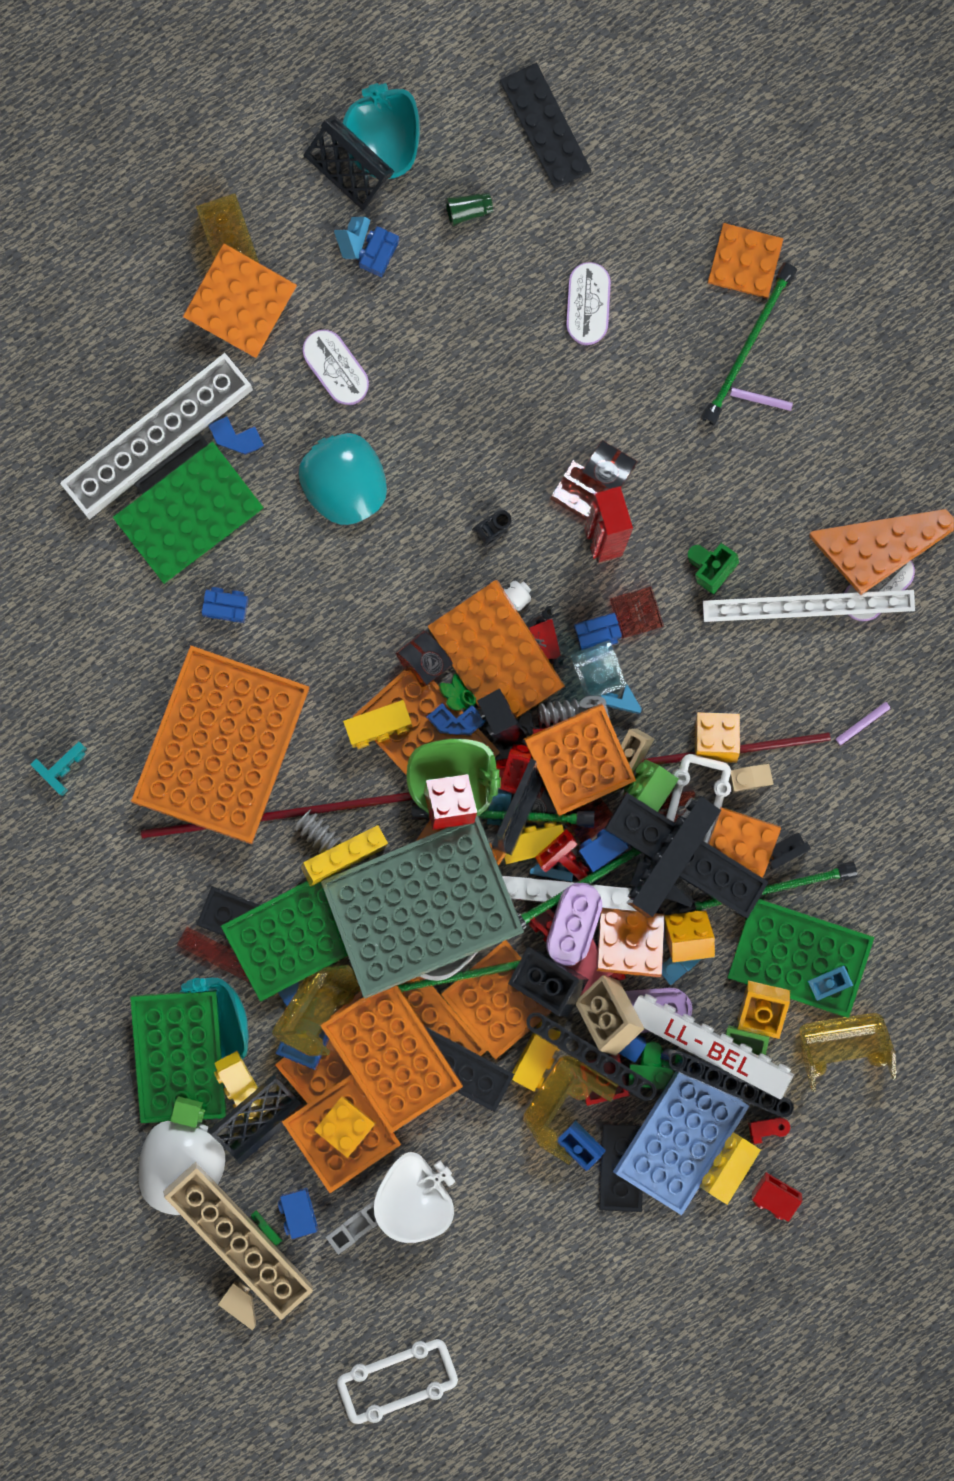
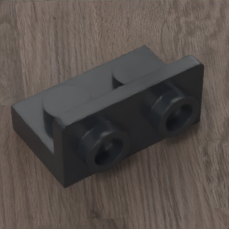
(788, 850)

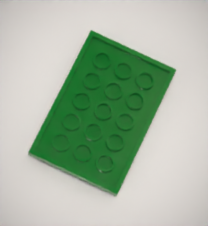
(188, 512)
(286, 939)
(792, 948)
(177, 1053)

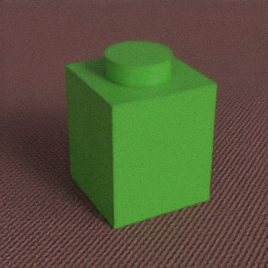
(187, 1112)

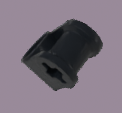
(492, 528)

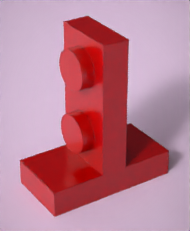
(515, 767)
(560, 851)

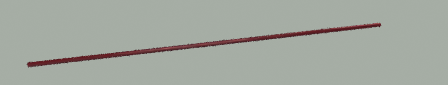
(407, 796)

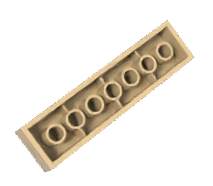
(238, 1240)

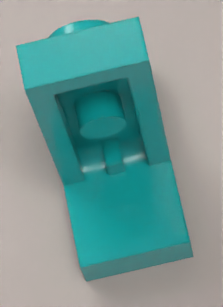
(60, 768)

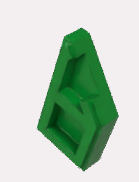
(266, 1228)

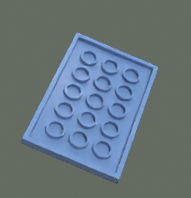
(680, 1141)

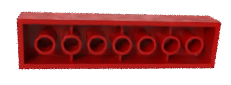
(608, 525)

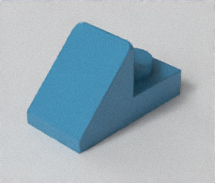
(352, 240)
(627, 703)
(499, 803)
(560, 873)
(674, 970)
(830, 983)

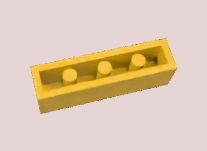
(344, 855)

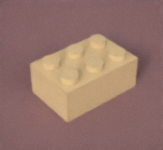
(609, 1015)

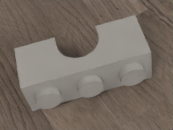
(353, 1228)

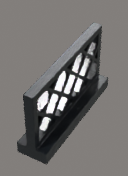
(355, 148)
(519, 810)
(264, 1127)

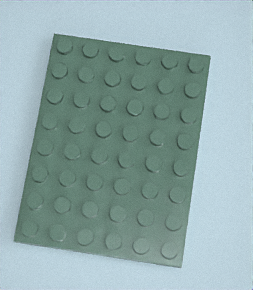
(421, 907)

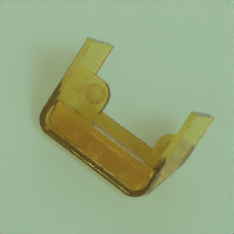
(313, 1006)
(846, 1040)
(564, 1079)

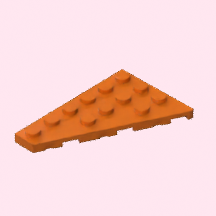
(878, 548)

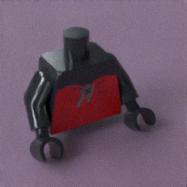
(545, 635)

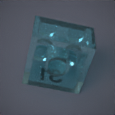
(598, 669)

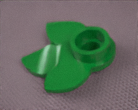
(457, 694)

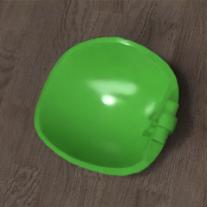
(451, 759)

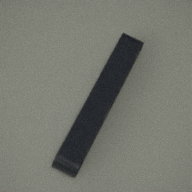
(596, 1066)
(718, 1081)

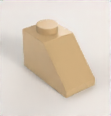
(636, 746)
(750, 778)
(239, 1303)

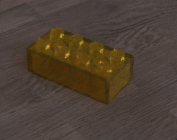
(225, 224)

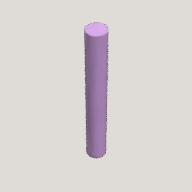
(761, 399)
(862, 723)

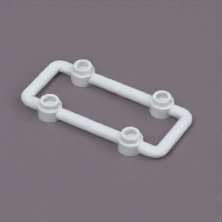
(721, 787)
(434, 1389)

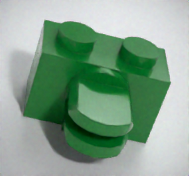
(712, 566)
(651, 1067)

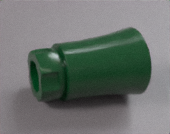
(468, 207)

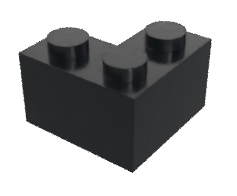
(502, 722)

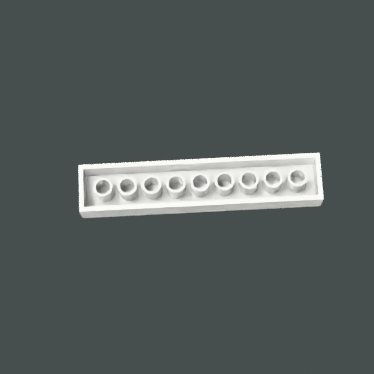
(156, 436)

